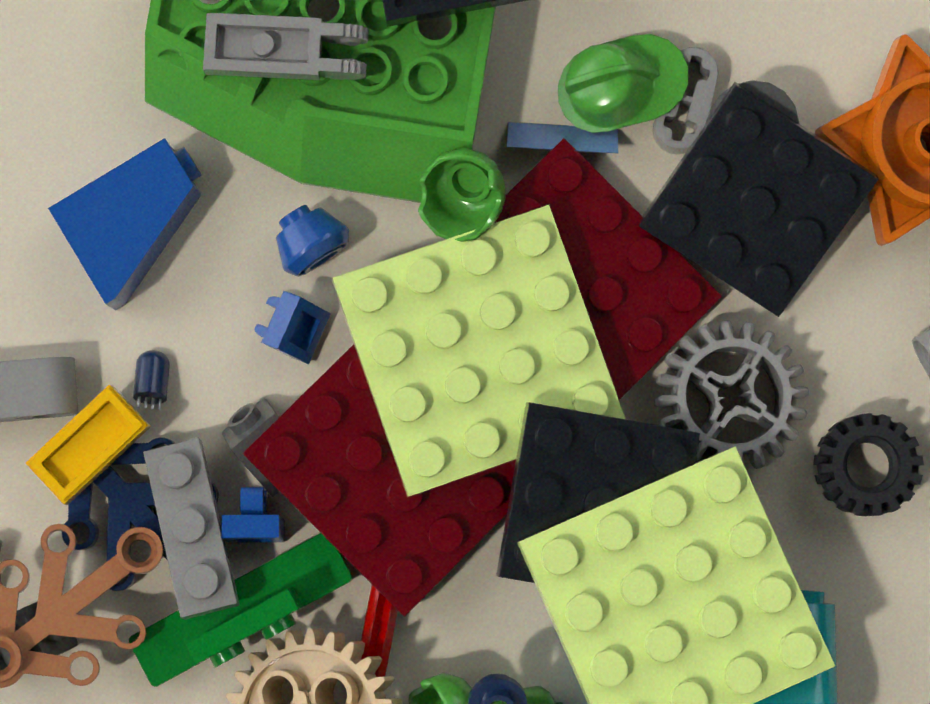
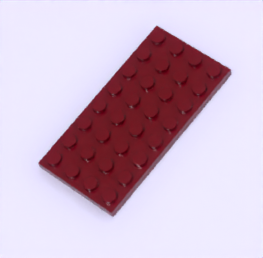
(331, 444)

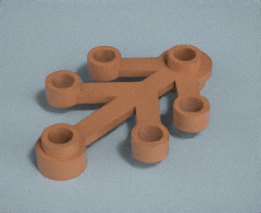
(59, 613)

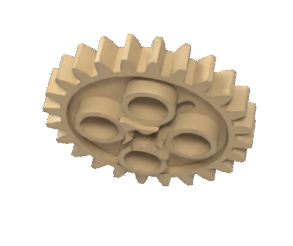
(313, 668)

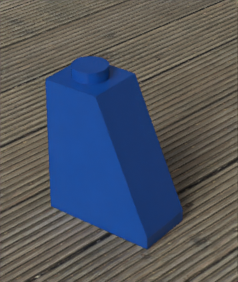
(128, 218)

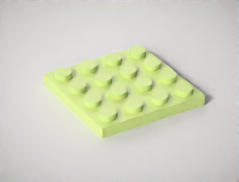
(466, 339)
(678, 594)

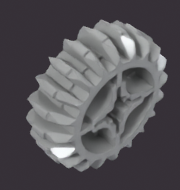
(707, 383)

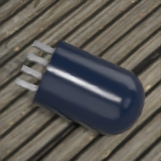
(151, 379)

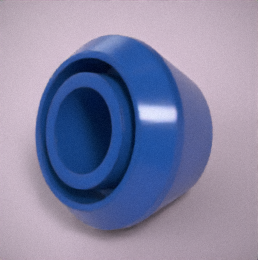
(309, 239)

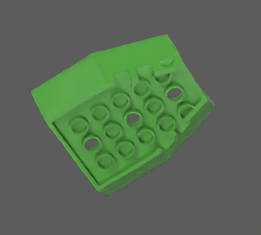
(329, 132)

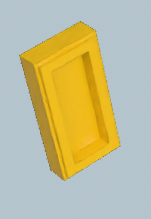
(88, 444)

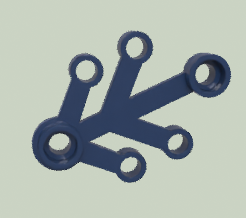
(126, 505)

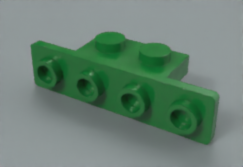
(266, 604)

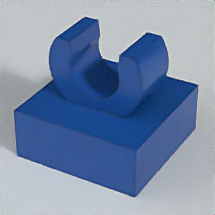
(294, 326)
(253, 523)

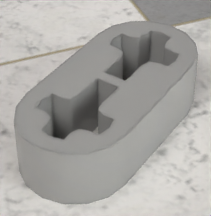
(697, 105)

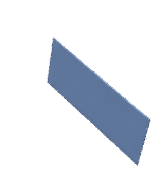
(548, 136)

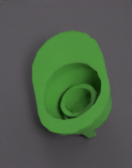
(622, 83)

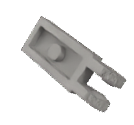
(279, 47)

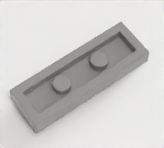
(191, 528)

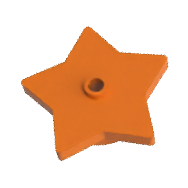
(887, 141)

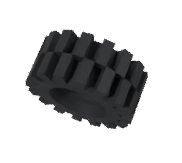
(901, 456)

